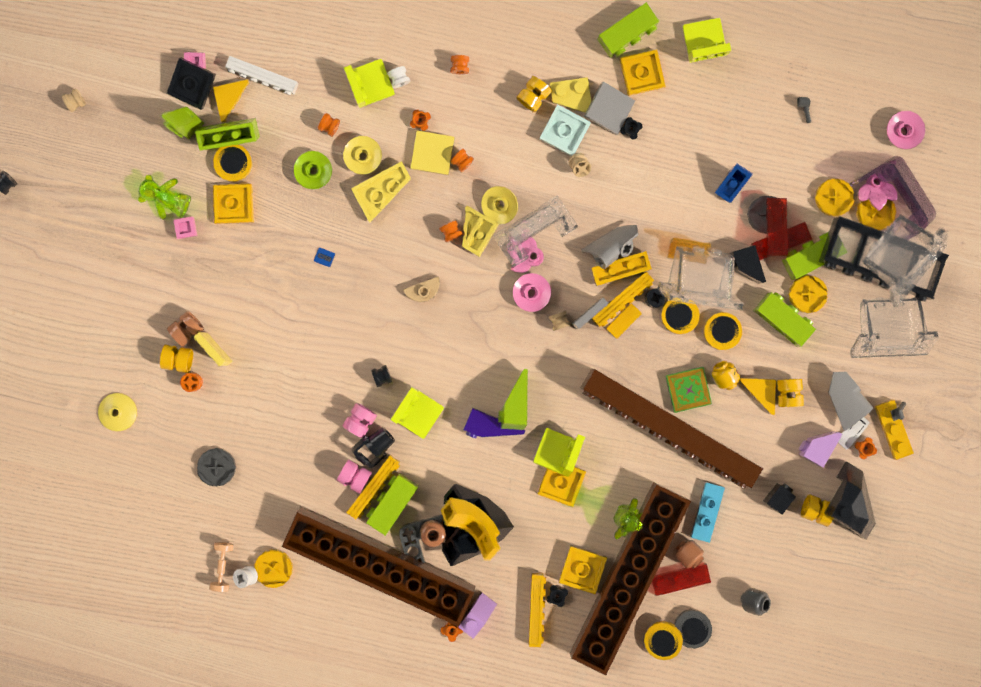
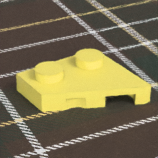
(572, 94)
(477, 231)

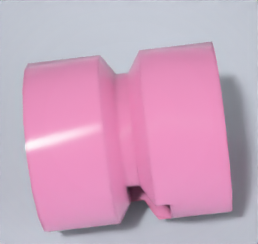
(359, 420)
(354, 476)

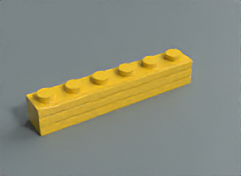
(622, 299)
(372, 488)
(536, 609)

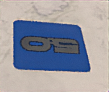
(324, 257)

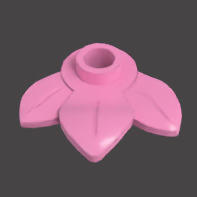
(877, 193)
(530, 247)

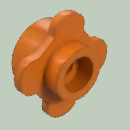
(415, 120)
(871, 450)
(445, 630)

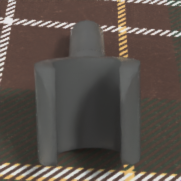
(805, 102)
(898, 412)

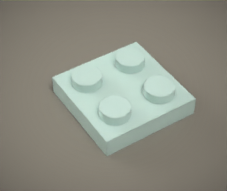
(565, 130)

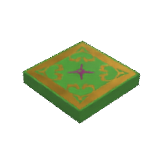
(688, 389)

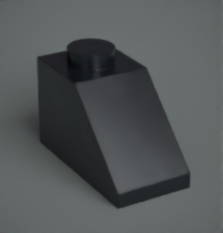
(748, 264)

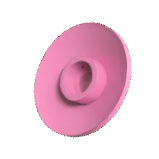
(914, 130)
(539, 285)

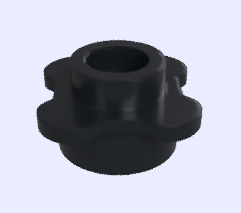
(629, 122)
(552, 597)

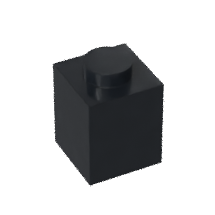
(780, 498)

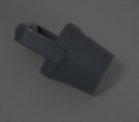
(377, 443)

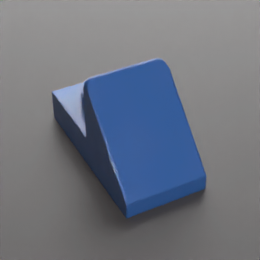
(733, 182)

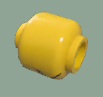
(725, 375)

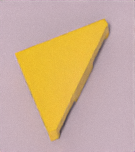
(228, 96)
(763, 390)

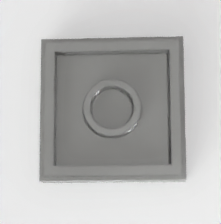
(609, 108)
(590, 313)

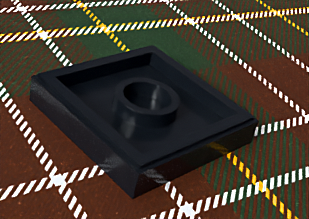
(191, 83)

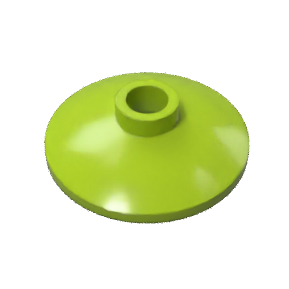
(303, 168)

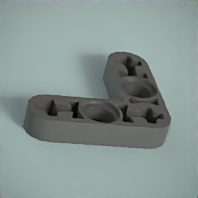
(415, 527)

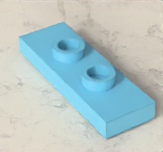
(707, 512)

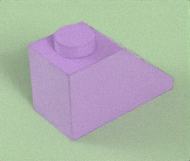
(819, 447)
(477, 615)

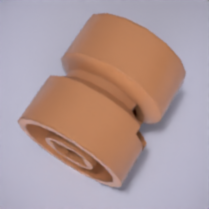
(180, 333)

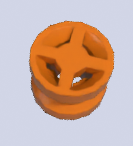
(459, 64)
(329, 124)
(462, 160)
(451, 231)
(187, 382)

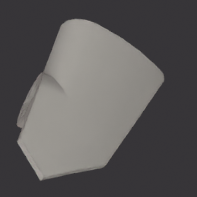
(615, 243)
(847, 400)

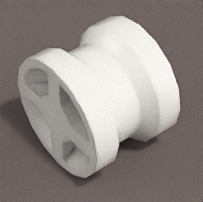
(398, 77)
(245, 576)

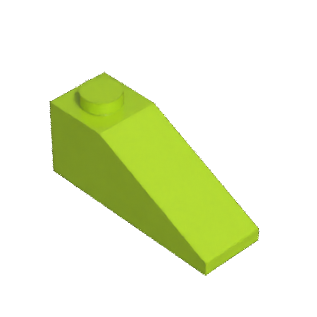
(515, 408)

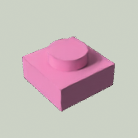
(196, 57)
(185, 227)

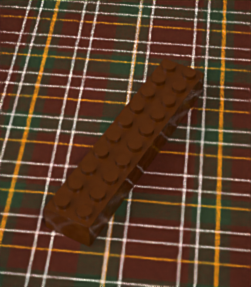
(677, 432)
(379, 566)
(629, 579)

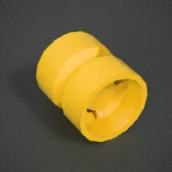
(531, 100)
(172, 358)
(790, 385)
(814, 508)

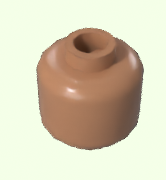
(437, 538)
(689, 554)

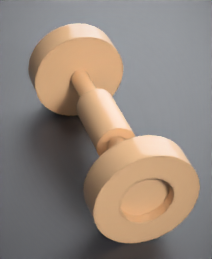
(221, 586)

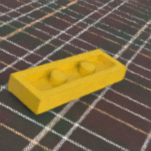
(622, 268)
(893, 430)

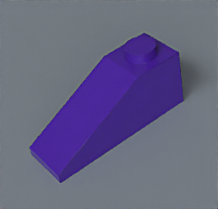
(485, 425)

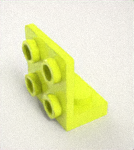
(705, 40)
(369, 82)
(417, 412)
(558, 452)

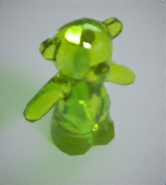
(163, 197)
(627, 519)

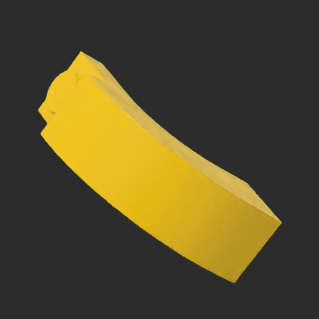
(476, 522)

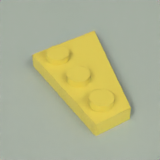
(380, 189)

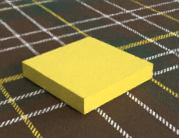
(432, 152)
(213, 349)

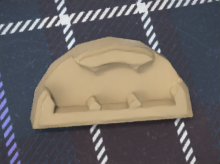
(423, 291)

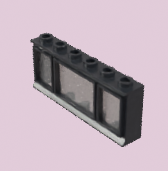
(850, 243)

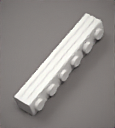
(262, 75)

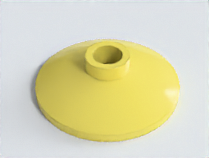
(355, 148)
(492, 208)
(126, 412)

